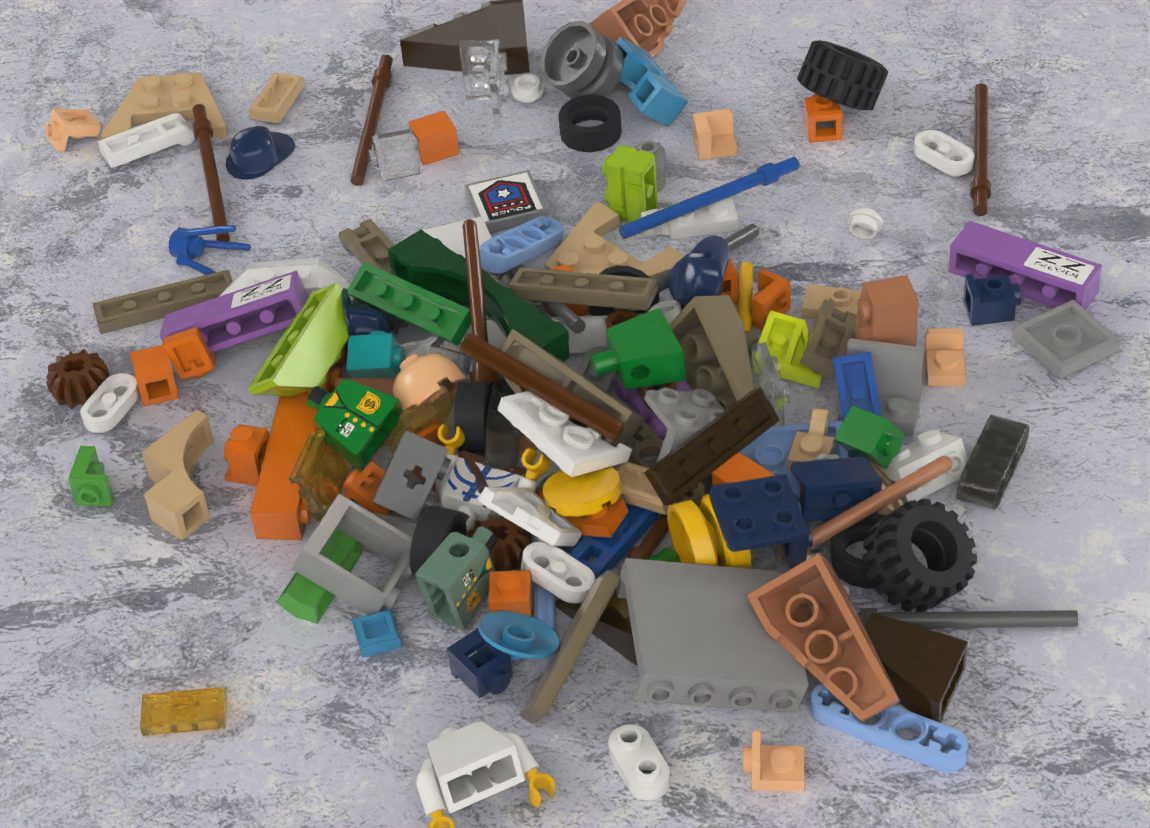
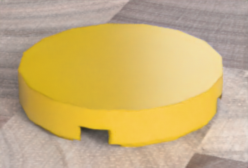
(582, 493)

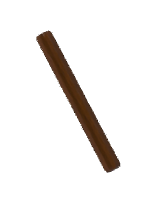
(542, 387)

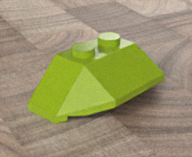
(306, 347)

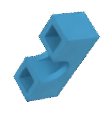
(650, 86)

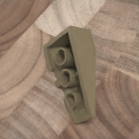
(714, 348)

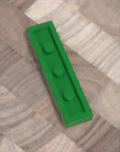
(410, 303)

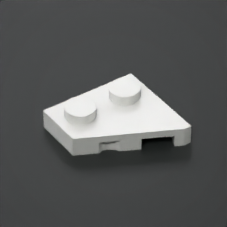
(530, 513)

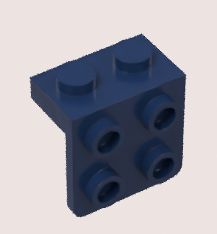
(762, 515)

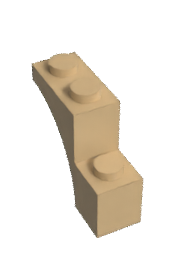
(174, 499)

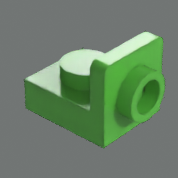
(88, 479)

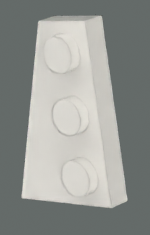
(567, 444)

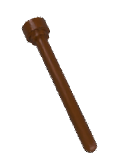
(479, 372)

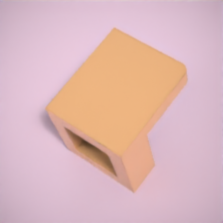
(714, 134)

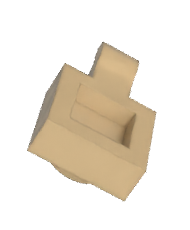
(815, 442)

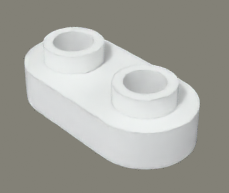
(944, 153)
(110, 403)
(557, 571)
(636, 758)

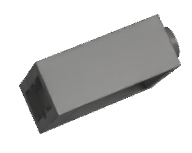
(372, 533)

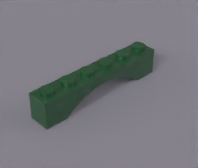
(443, 272)

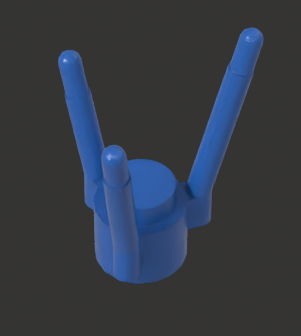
(187, 245)

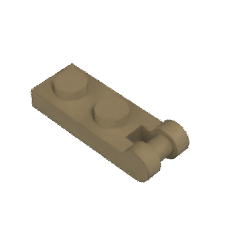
(368, 244)
(828, 339)

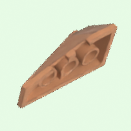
(640, 22)
(823, 632)

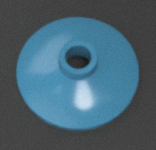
(519, 635)

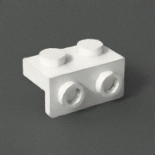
(926, 449)

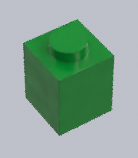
(870, 436)

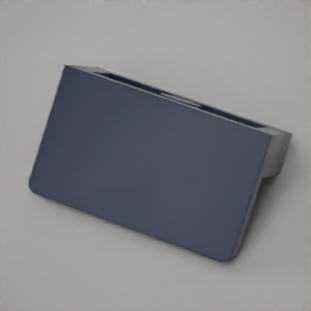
(834, 485)

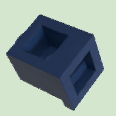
(990, 299)
(483, 671)

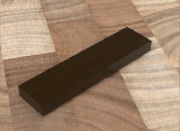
(711, 446)

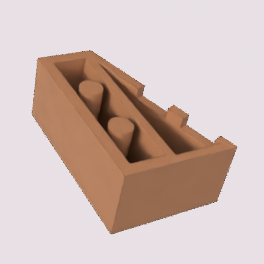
(887, 312)

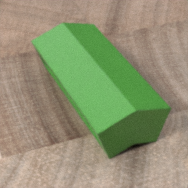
(307, 599)

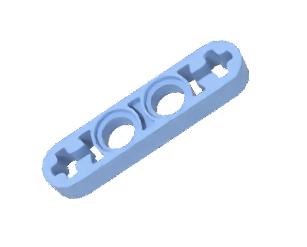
(520, 244)
(884, 732)

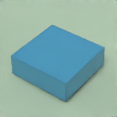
(376, 633)

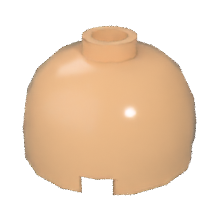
(427, 378)

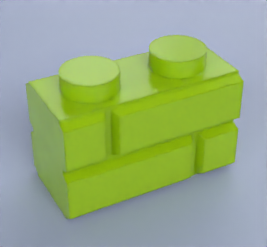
(630, 182)

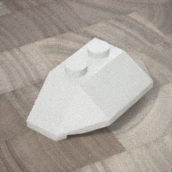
(313, 272)

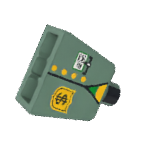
(458, 576)

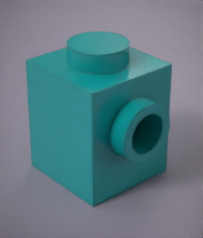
(374, 355)

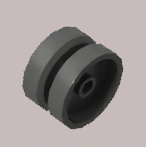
(581, 61)

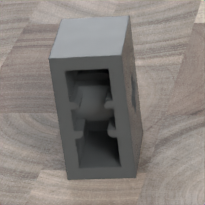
(393, 488)

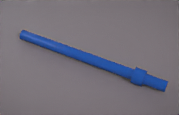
(763, 176)

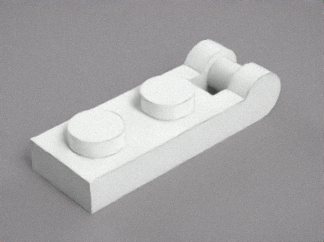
(146, 139)

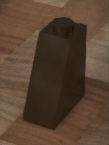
(919, 663)

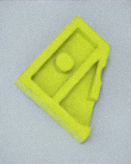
(787, 340)

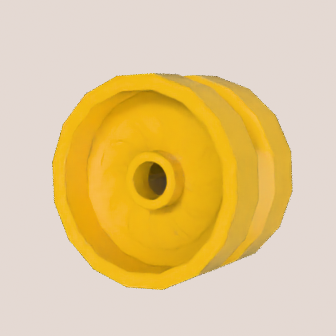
(699, 538)

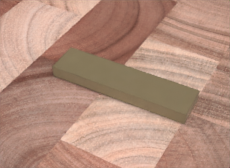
(584, 288)
(158, 301)
(570, 647)

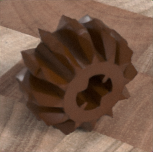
(76, 377)
(510, 545)

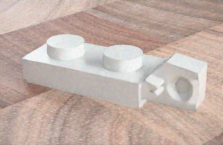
(707, 220)

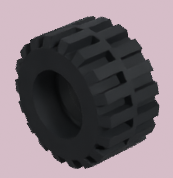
(842, 75)
(940, 540)

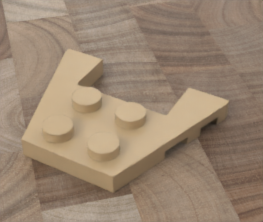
(164, 95)
(591, 253)

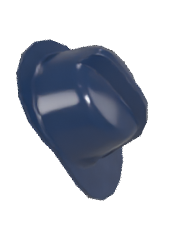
(257, 151)
(700, 271)
(362, 319)

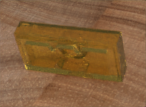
(183, 711)

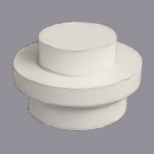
(527, 88)
(864, 223)

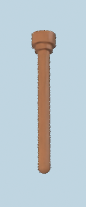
(878, 501)

